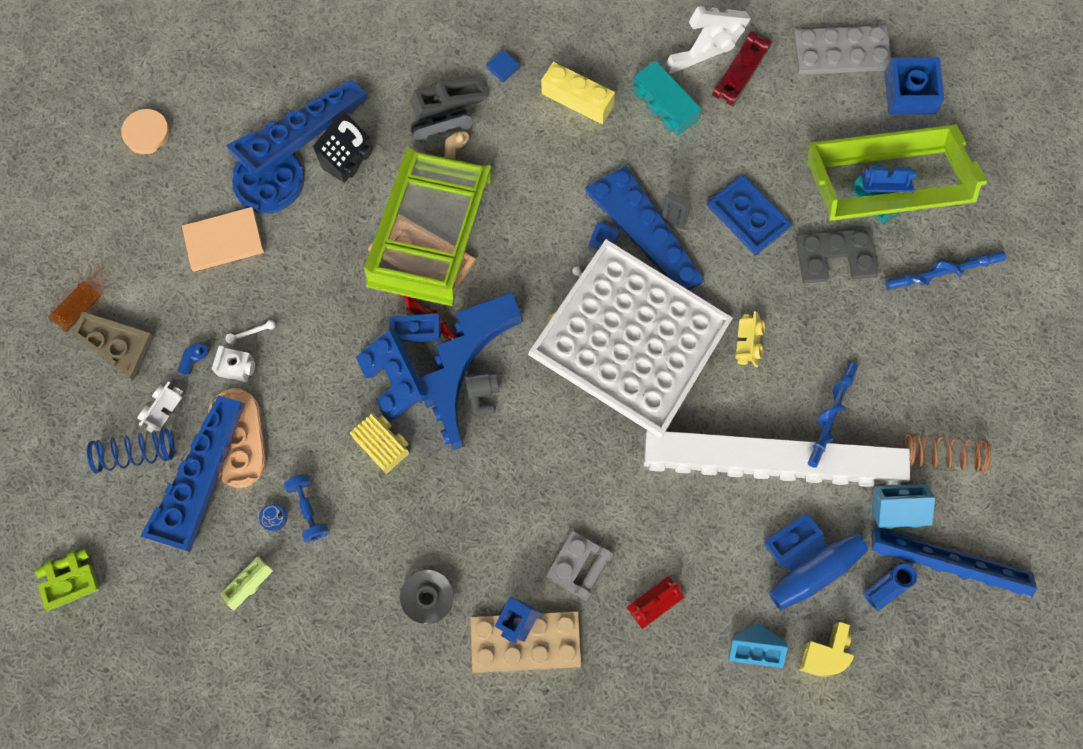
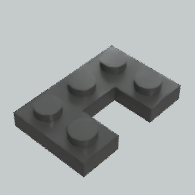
(817, 247)

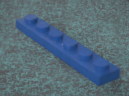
(954, 562)

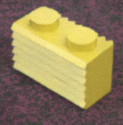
(380, 442)

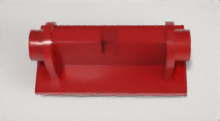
(655, 602)

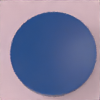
(271, 191)

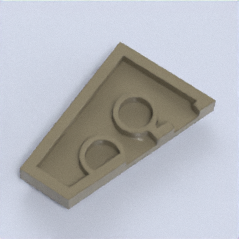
(114, 342)

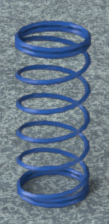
(100, 452)

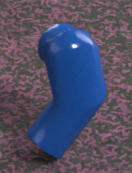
(192, 355)

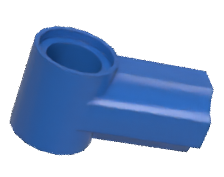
(888, 586)

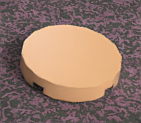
(145, 131)

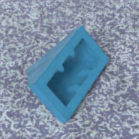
(758, 647)

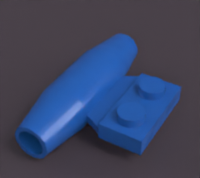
(811, 563)

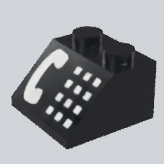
(343, 147)

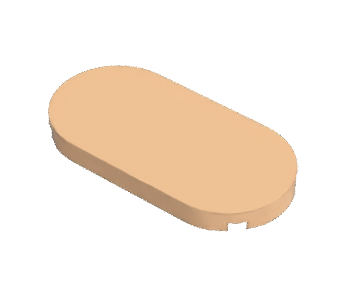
(247, 446)

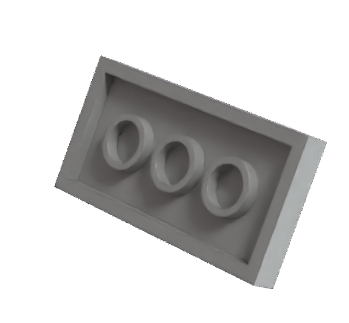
(842, 50)

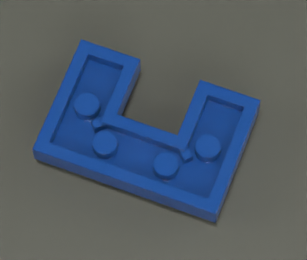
(390, 355)

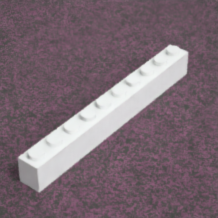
(776, 458)

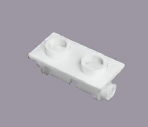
(164, 398)

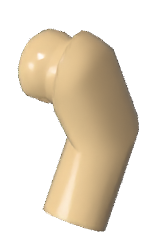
(454, 143)

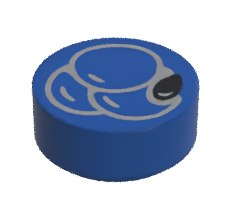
(272, 517)

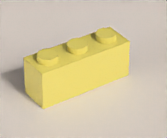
(578, 92)

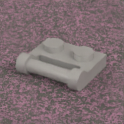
(572, 559)

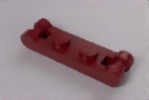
(742, 69)

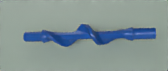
(945, 267)
(827, 416)

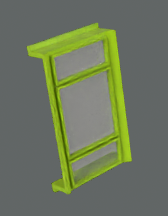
(426, 227)

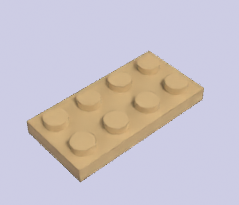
(550, 645)

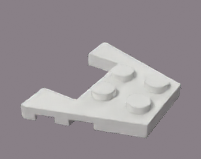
(718, 36)

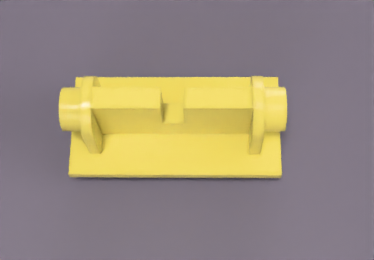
(752, 330)

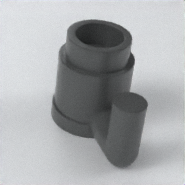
(479, 386)

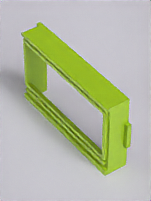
(893, 146)

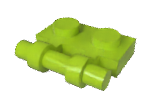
(69, 586)

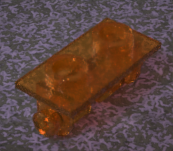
(71, 308)

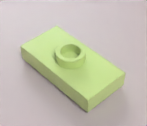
(246, 583)

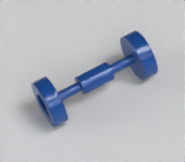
(295, 484)

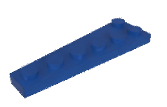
(281, 139)
(634, 214)
(188, 496)

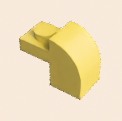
(828, 660)

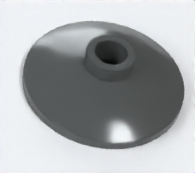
(414, 590)

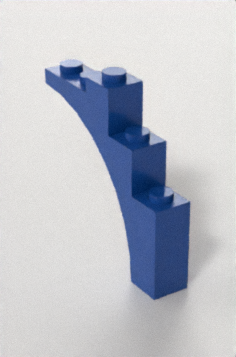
(475, 330)

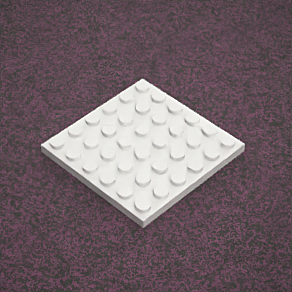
(631, 338)

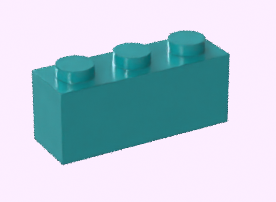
(666, 98)

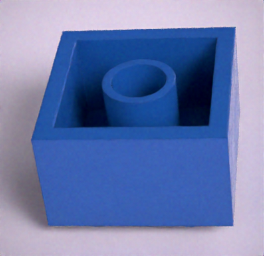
(914, 85)

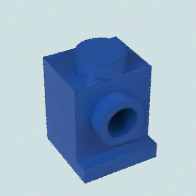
(508, 620)

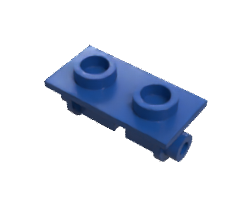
(880, 180)

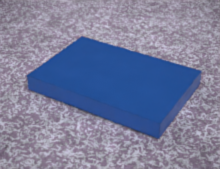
(749, 215)

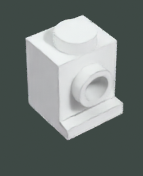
(240, 371)

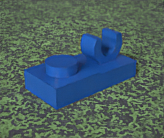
(417, 327)

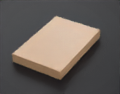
(222, 239)

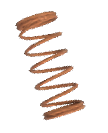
(911, 437)

